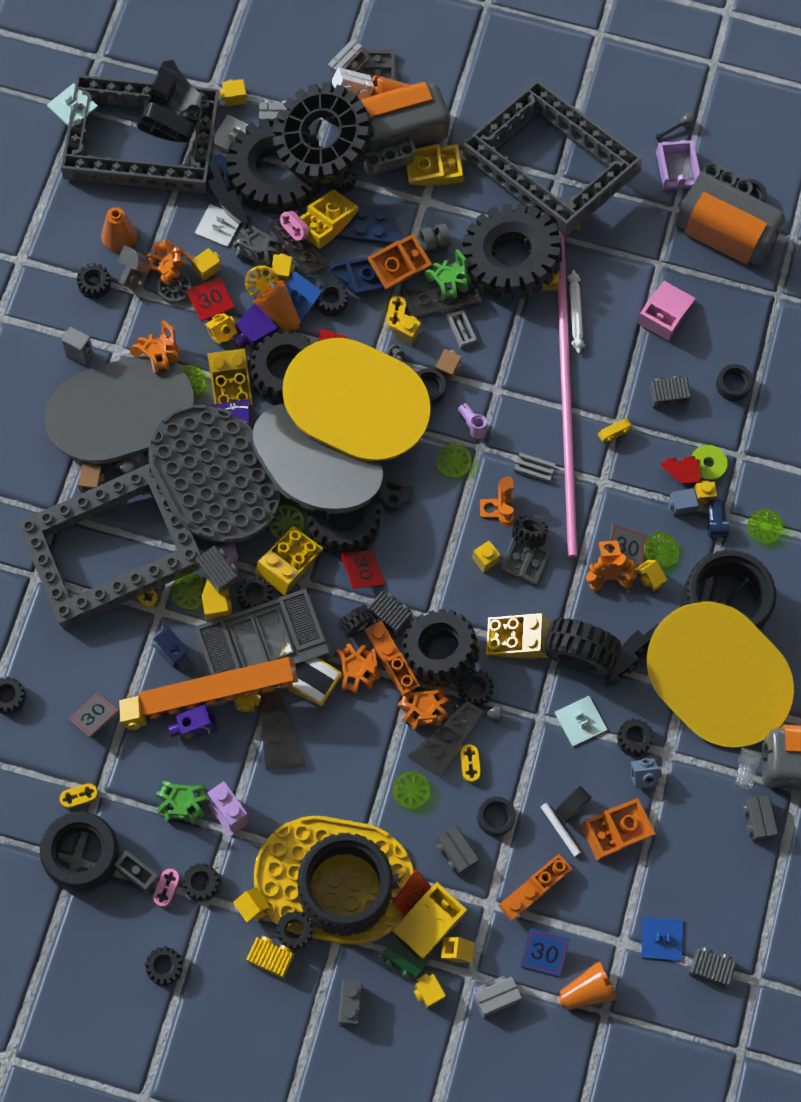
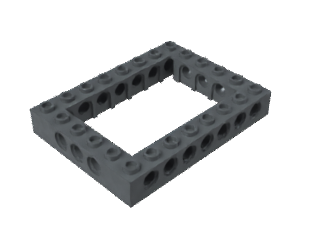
(536, 99)
(134, 173)
(119, 590)

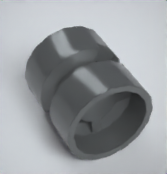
(435, 237)
(131, 463)

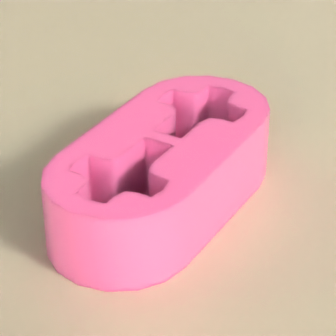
(295, 224)
(161, 886)

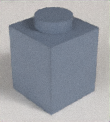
(682, 502)

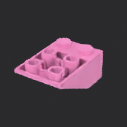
(665, 310)

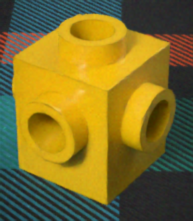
(221, 328)
(247, 704)

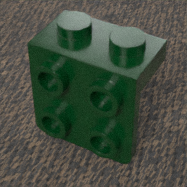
(405, 959)

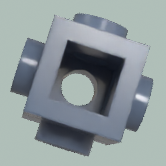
(645, 773)

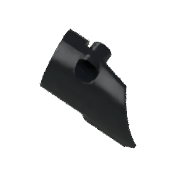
(169, 106)

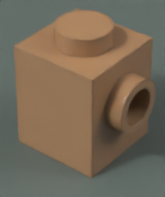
(449, 364)
(90, 477)

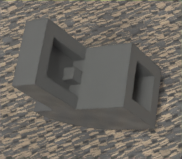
(136, 266)

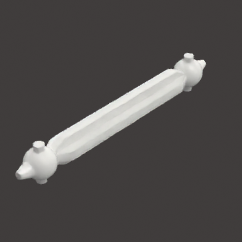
(576, 314)

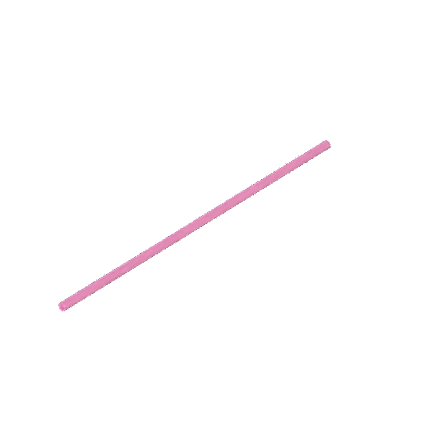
(566, 407)

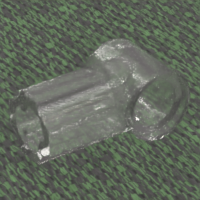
(748, 764)

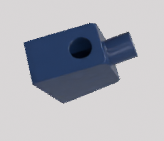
(168, 641)

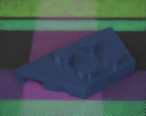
(371, 226)
(357, 276)

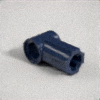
(717, 523)

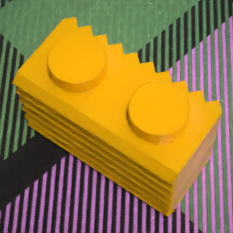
(270, 957)

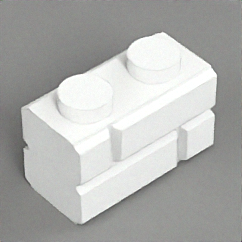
(356, 82)

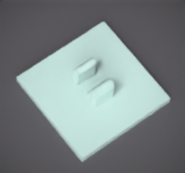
(63, 103)
(580, 721)

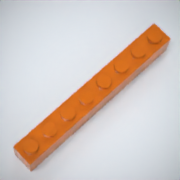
(217, 687)

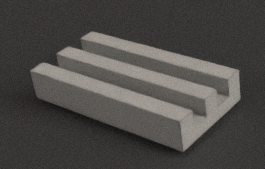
(468, 342)
(534, 460)

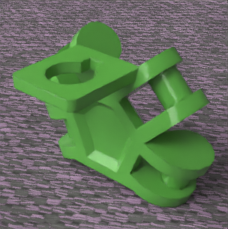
(448, 274)
(181, 799)

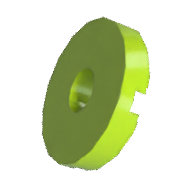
(718, 458)

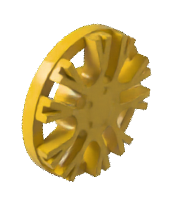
(261, 282)

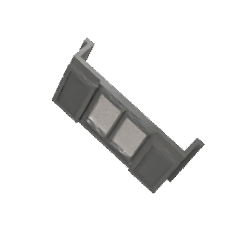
(263, 634)

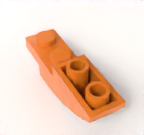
(391, 658)
(535, 887)

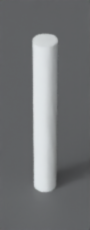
(560, 829)

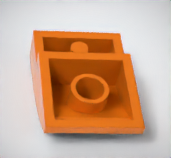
(399, 261)
(617, 829)

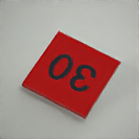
(210, 299)
(362, 569)
(411, 893)

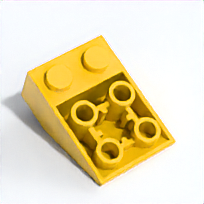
(229, 376)
(288, 560)
(215, 604)
(517, 636)
(430, 920)

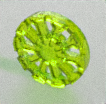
(194, 380)
(453, 461)
(286, 522)
(765, 526)
(661, 549)
(188, 591)
(411, 790)

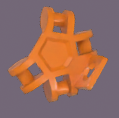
(169, 263)
(156, 347)
(505, 512)
(610, 568)
(356, 666)
(424, 705)

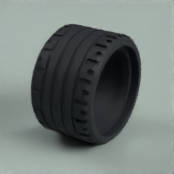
(737, 565)
(340, 845)

